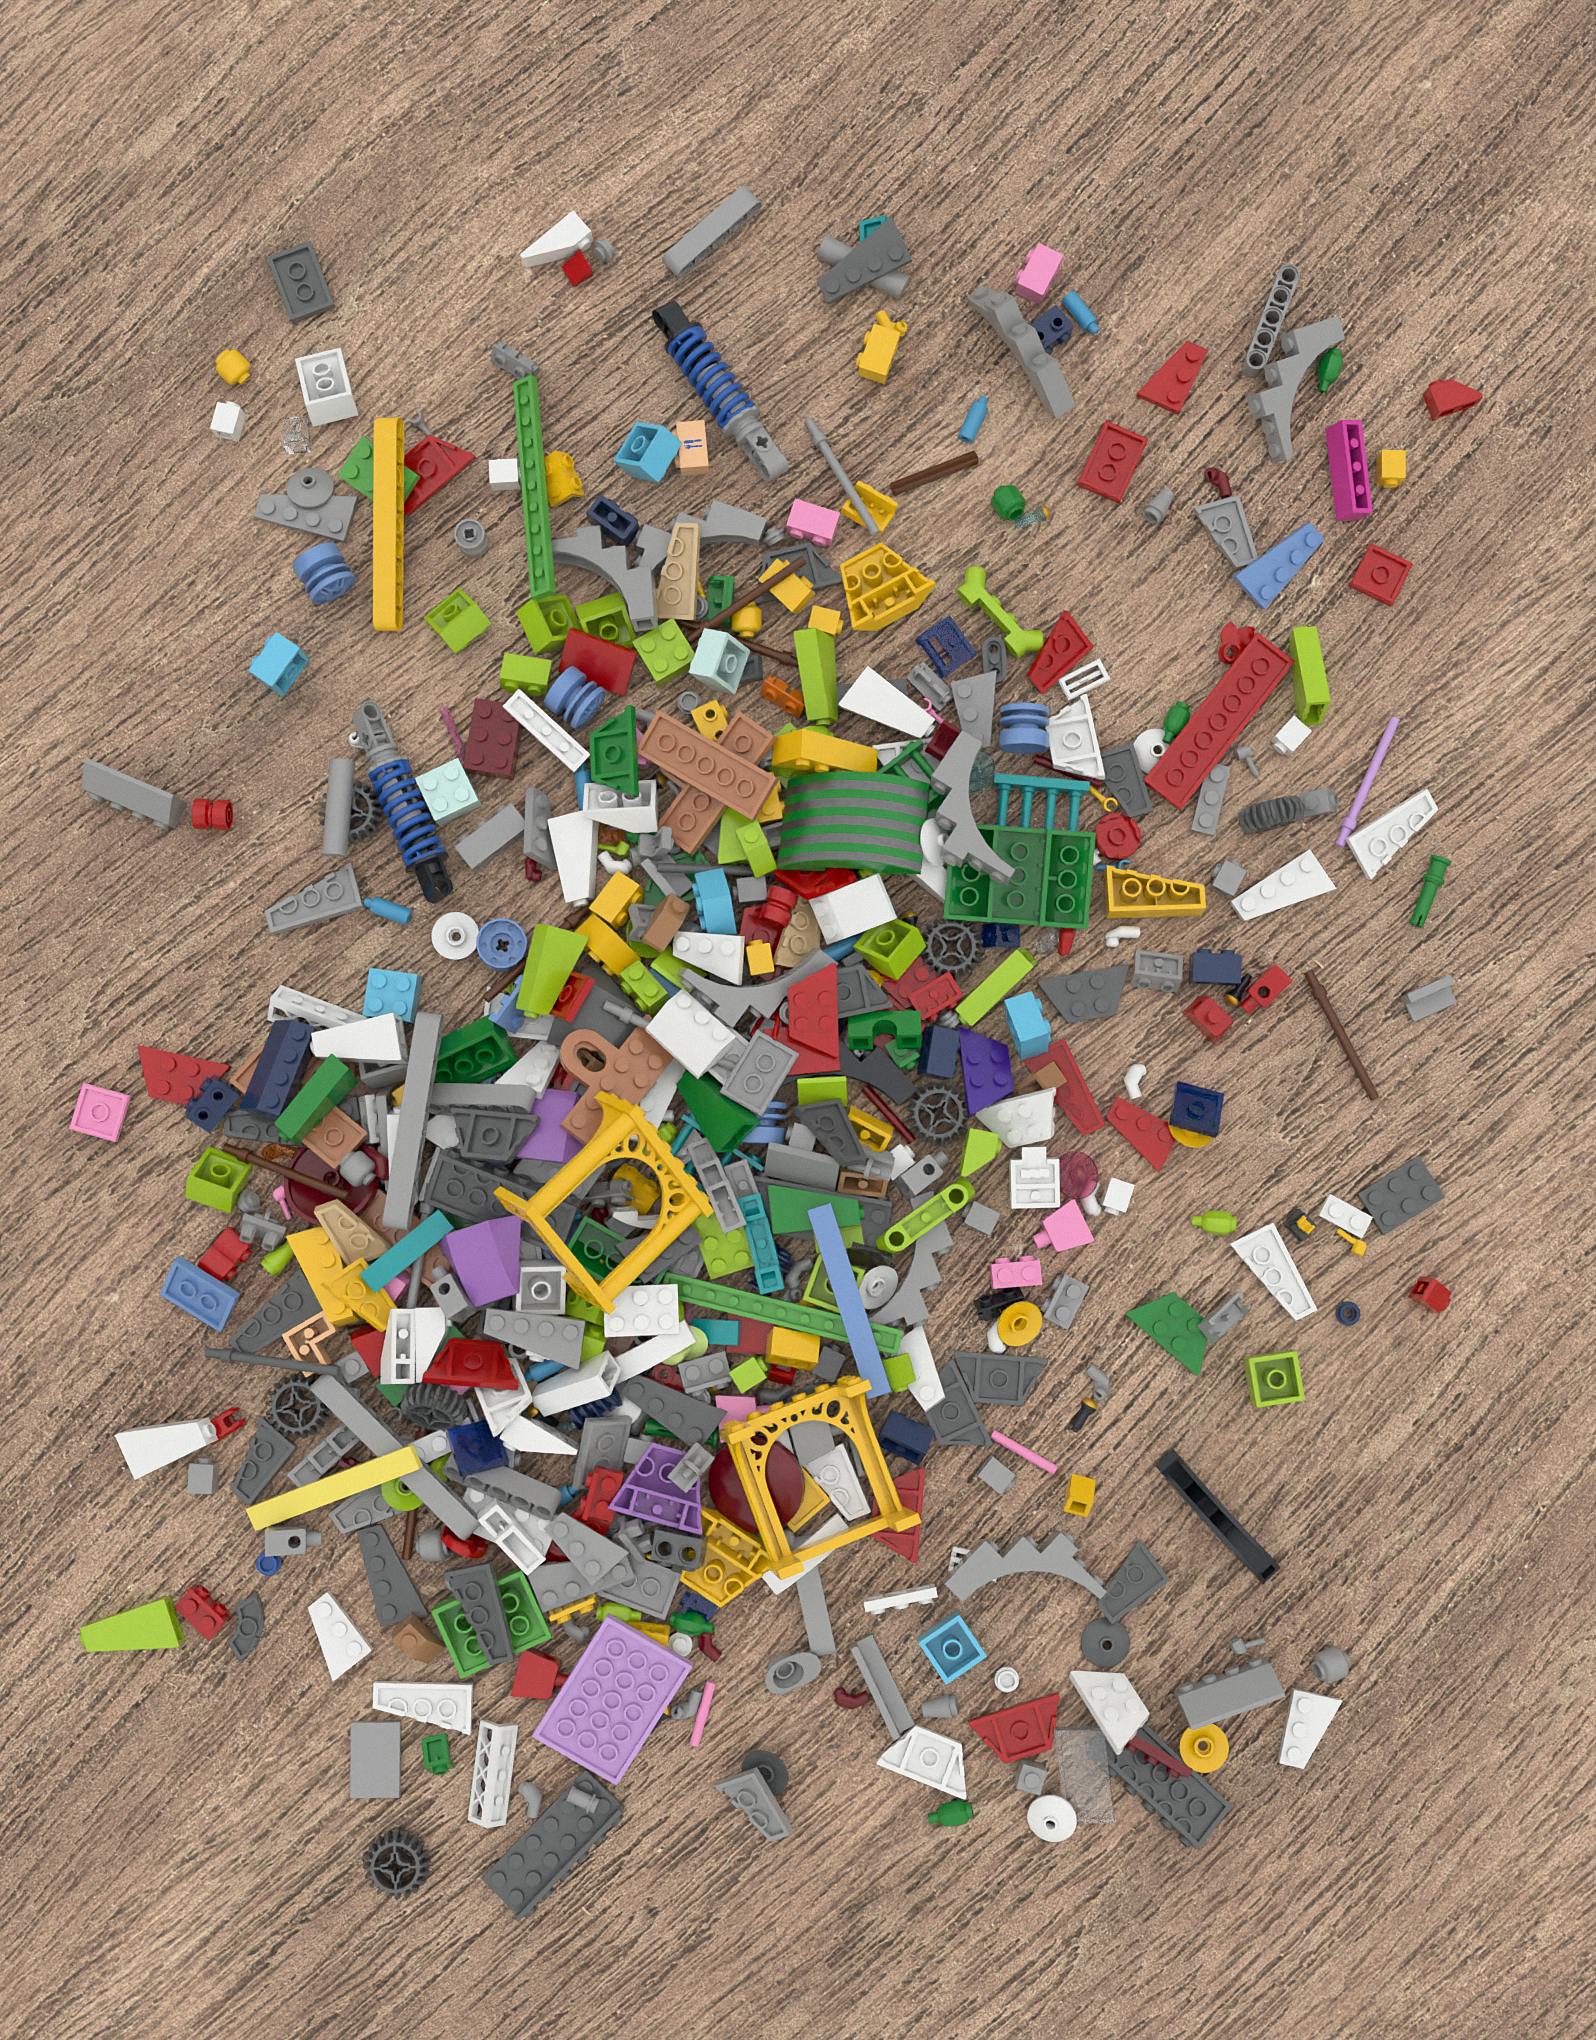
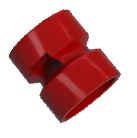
(215, 814)
(779, 905)

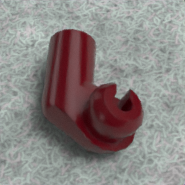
(1220, 480)
(530, 870)
(381, 1163)
(706, 1646)
(849, 1701)

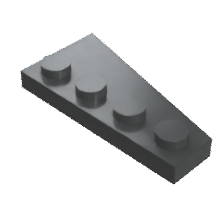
(285, 1310)
(482, 1602)

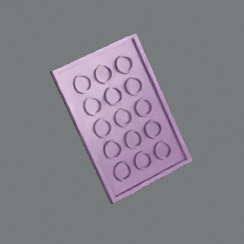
(612, 1699)

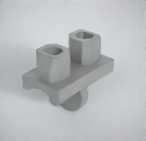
(876, 1164)
(263, 1227)
(690, 1467)
(630, 1538)

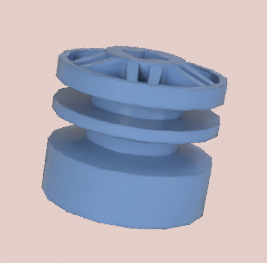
(324, 573)
(571, 694)
(1024, 724)
(501, 931)
(766, 1129)

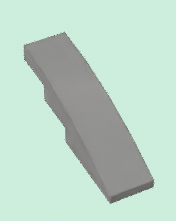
(716, 1185)
(324, 1456)

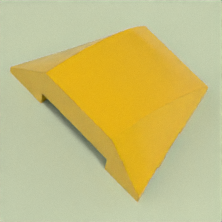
(882, 588)
(731, 1559)

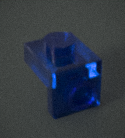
(1000, 935)
(697, 1603)

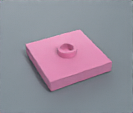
(100, 1112)

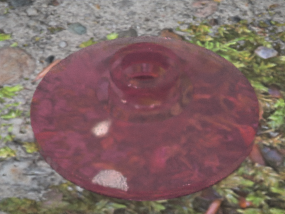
(1070, 1183)

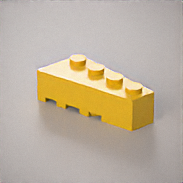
(821, 753)
(1147, 896)
(320, 1262)

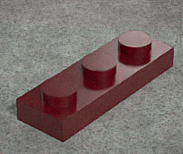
(1154, 1756)

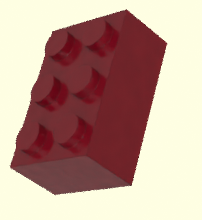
(492, 741)

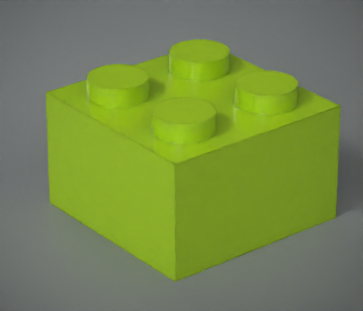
(664, 652)
(819, 1287)
(1274, 1378)

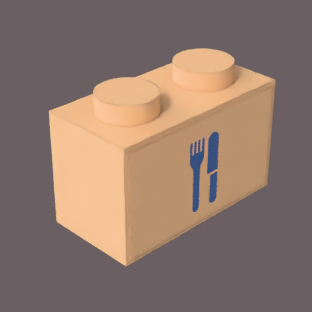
(693, 450)

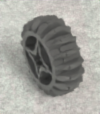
(1271, 814)
(369, 818)
(958, 955)
(928, 1132)
(433, 1406)
(300, 1417)
(407, 1862)

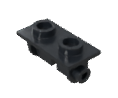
(989, 1305)

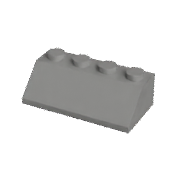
(131, 794)
(1228, 1693)

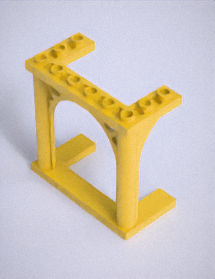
(618, 1125)
(851, 1398)

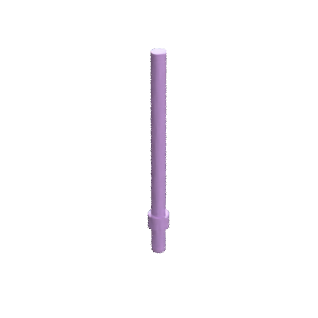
(1349, 822)

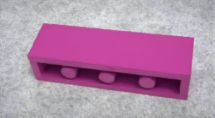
(1349, 470)

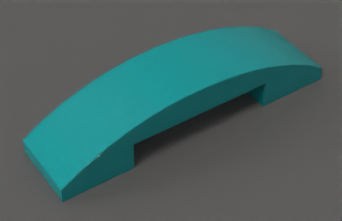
(761, 1244)

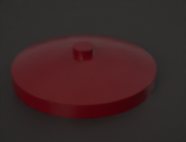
(305, 1198)
(783, 1480)

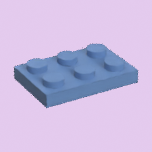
(199, 1294)

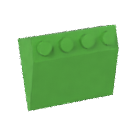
(523, 1614)

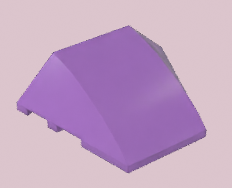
(549, 1140)
(486, 1258)
(655, 1497)

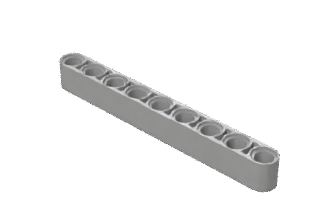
(413, 1120)
(383, 1440)

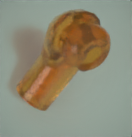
(609, 837)
(274, 1151)

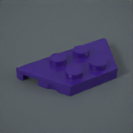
(984, 1070)

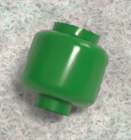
(1008, 502)

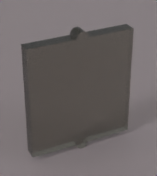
(868, 1257)

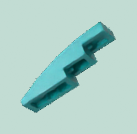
(406, 1251)

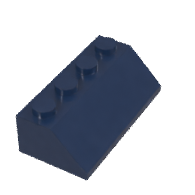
(279, 1069)

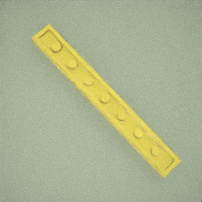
(334, 1487)

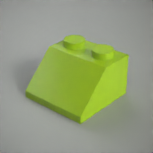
(607, 619)
(457, 620)
(548, 622)
(891, 947)
(669, 966)
(822, 1089)
(978, 1150)
(217, 1180)

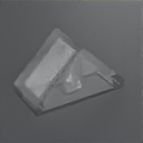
(296, 435)

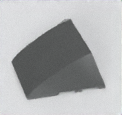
(593, 1016)

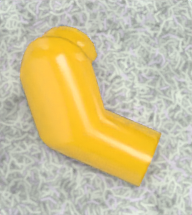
(884, 321)

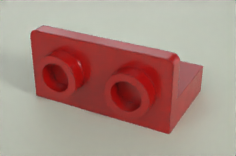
(935, 996)
(603, 1487)
(202, 1611)

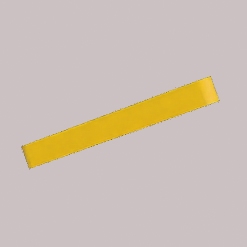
(388, 524)

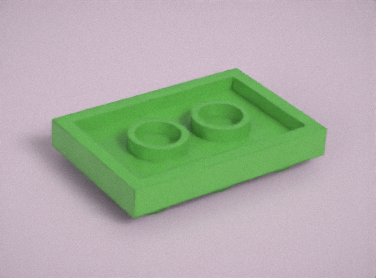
(360, 470)

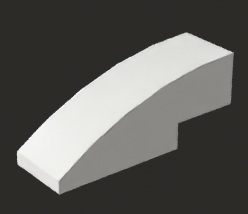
(510, 1536)

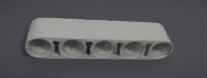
(712, 232)
(1275, 311)
(486, 1097)
(510, 1488)
(815, 1609)

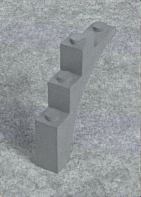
(1022, 339)
(1283, 378)
(722, 524)
(613, 564)
(955, 812)
(761, 998)
(921, 1274)
(1054, 1556)

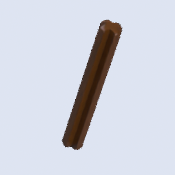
(934, 473)

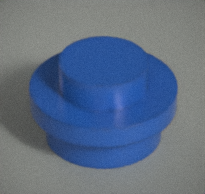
(268, 1565)

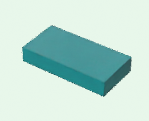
(719, 1331)

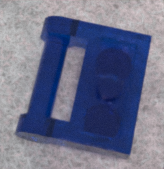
(952, 642)

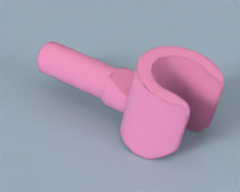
(930, 711)
(279, 1195)

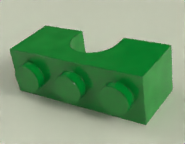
(901, 1024)

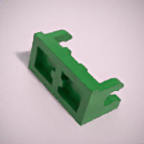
(720, 597)

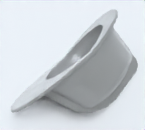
(791, 1671)

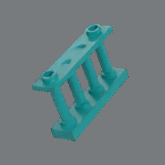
(1028, 786)
(692, 1123)

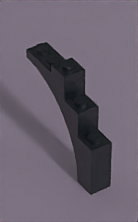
(874, 1070)
(1217, 1517)

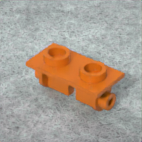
(775, 691)

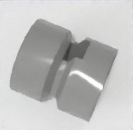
(474, 543)

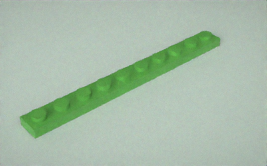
(534, 488)
(775, 1311)

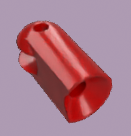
(226, 1424)

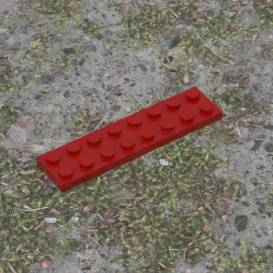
(1218, 721)

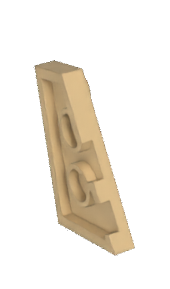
(349, 1233)

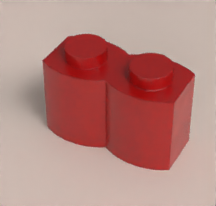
(226, 1255)

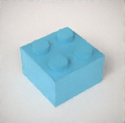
(647, 451)
(278, 664)
(714, 902)
(392, 993)
(1027, 1025)
(951, 1647)

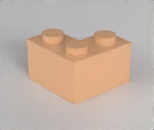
(307, 1339)

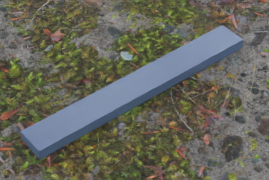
(848, 1299)

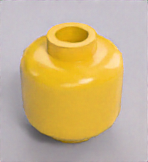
(233, 367)
(747, 621)

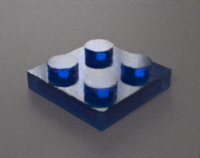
(1196, 1109)
(476, 1448)

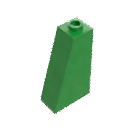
(315, 1100)
(719, 1117)
(790, 1209)

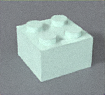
(719, 661)
(448, 791)

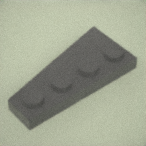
(869, 261)
(253, 1127)
(679, 1413)
(388, 1577)

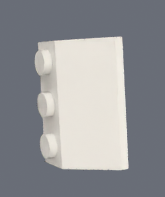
(690, 1033)

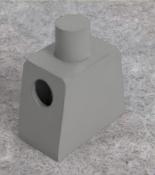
(915, 1179)
(451, 1296)
(812, 1439)
(279, 1541)

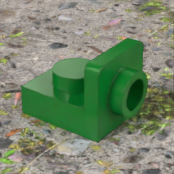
(902, 1058)
(437, 1754)

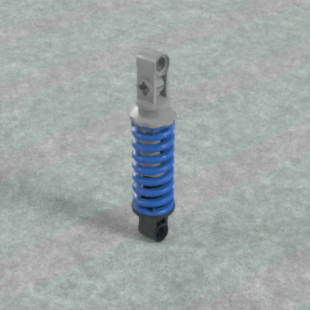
(734, 411)
(401, 805)

